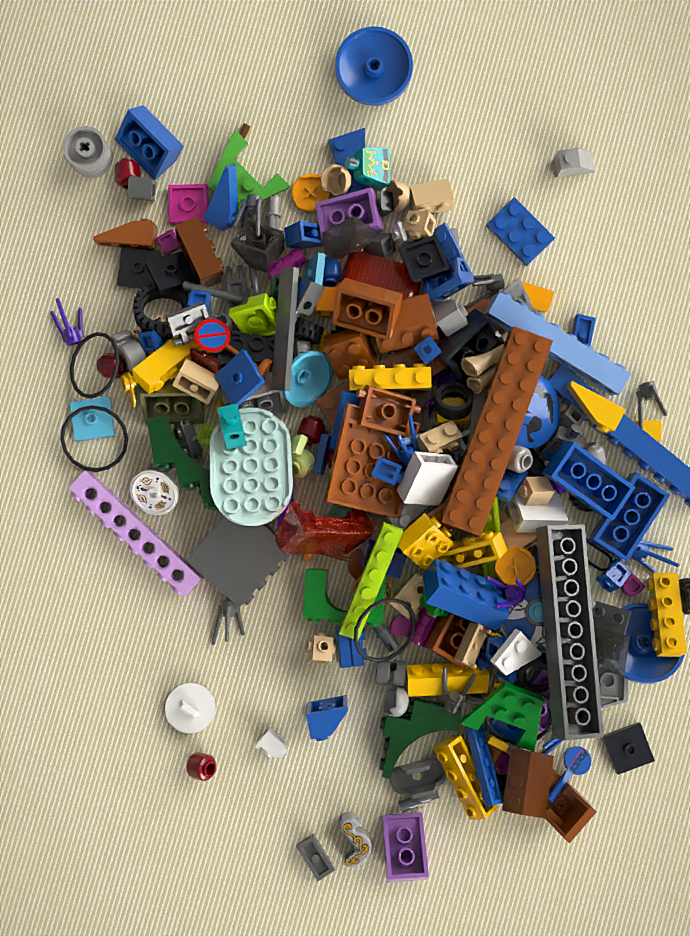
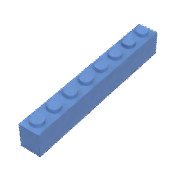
(565, 347)

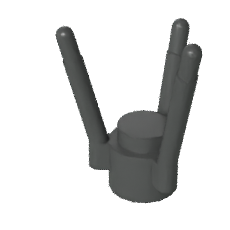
(253, 206)
(492, 283)
(649, 392)
(228, 610)
(453, 699)

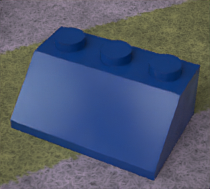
(148, 141)
(325, 716)

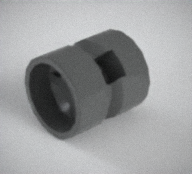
(390, 672)

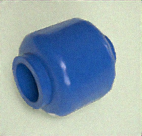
(332, 272)

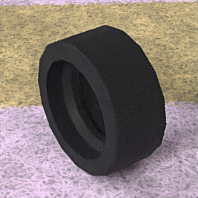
(453, 412)
(541, 662)

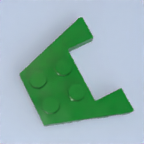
(513, 707)

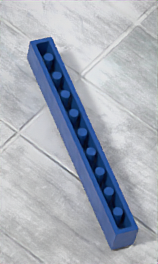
(633, 441)

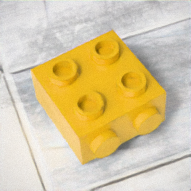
(425, 541)

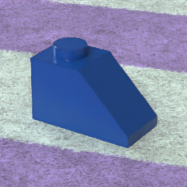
(303, 235)

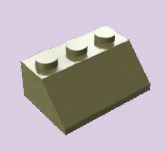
(171, 403)

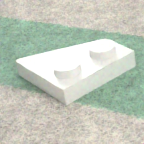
(515, 653)

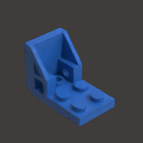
(460, 273)

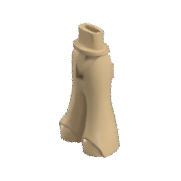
(481, 369)

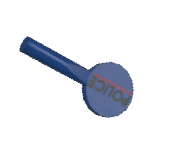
(577, 762)

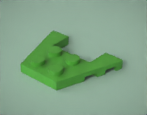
(245, 182)

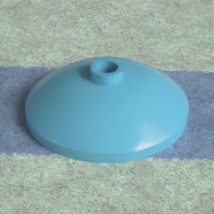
(309, 378)

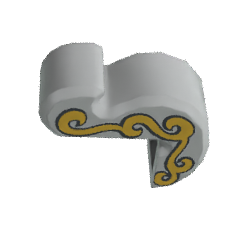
(129, 349)
(358, 837)

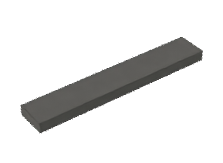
(285, 329)

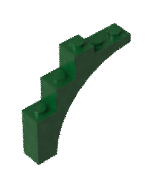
(169, 455)

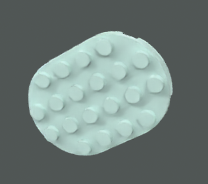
(254, 480)

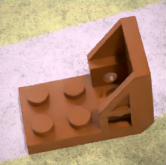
(568, 811)

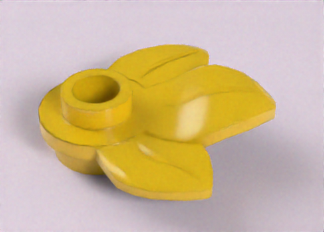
(128, 384)

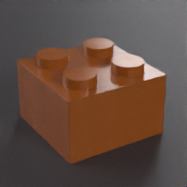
(347, 350)

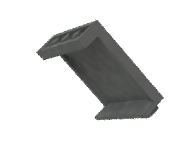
(238, 559)

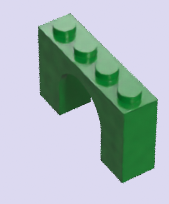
(318, 605)

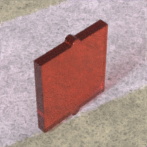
(205, 361)

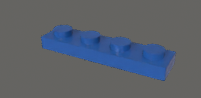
(484, 766)

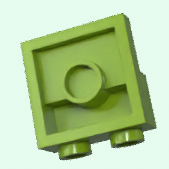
(256, 316)

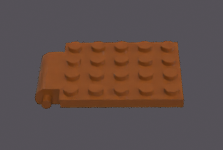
(362, 443)

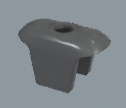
(404, 783)

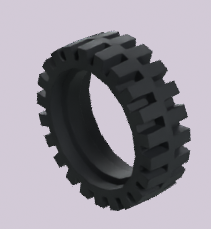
(149, 294)

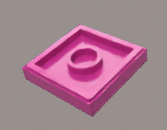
(187, 202)

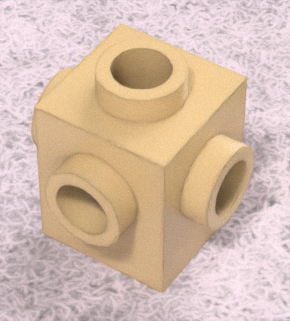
(419, 224)
(320, 648)

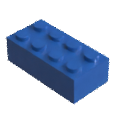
(588, 479)
(633, 520)
(464, 594)

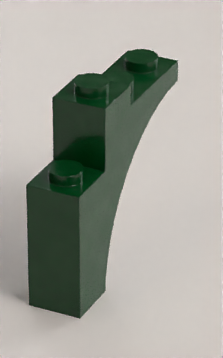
(402, 731)

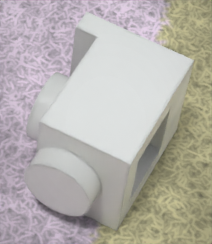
(272, 744)

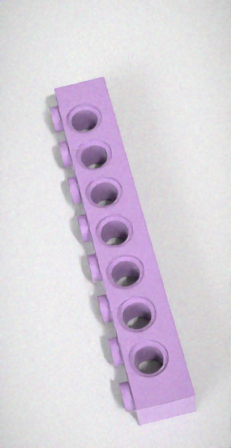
(80, 490)

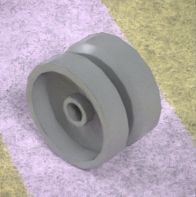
(88, 152)

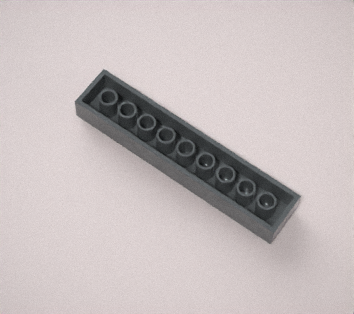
(569, 632)

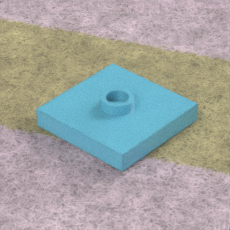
(315, 268)
(92, 423)

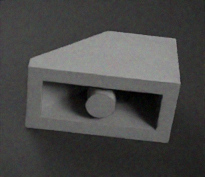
(573, 162)
(449, 316)

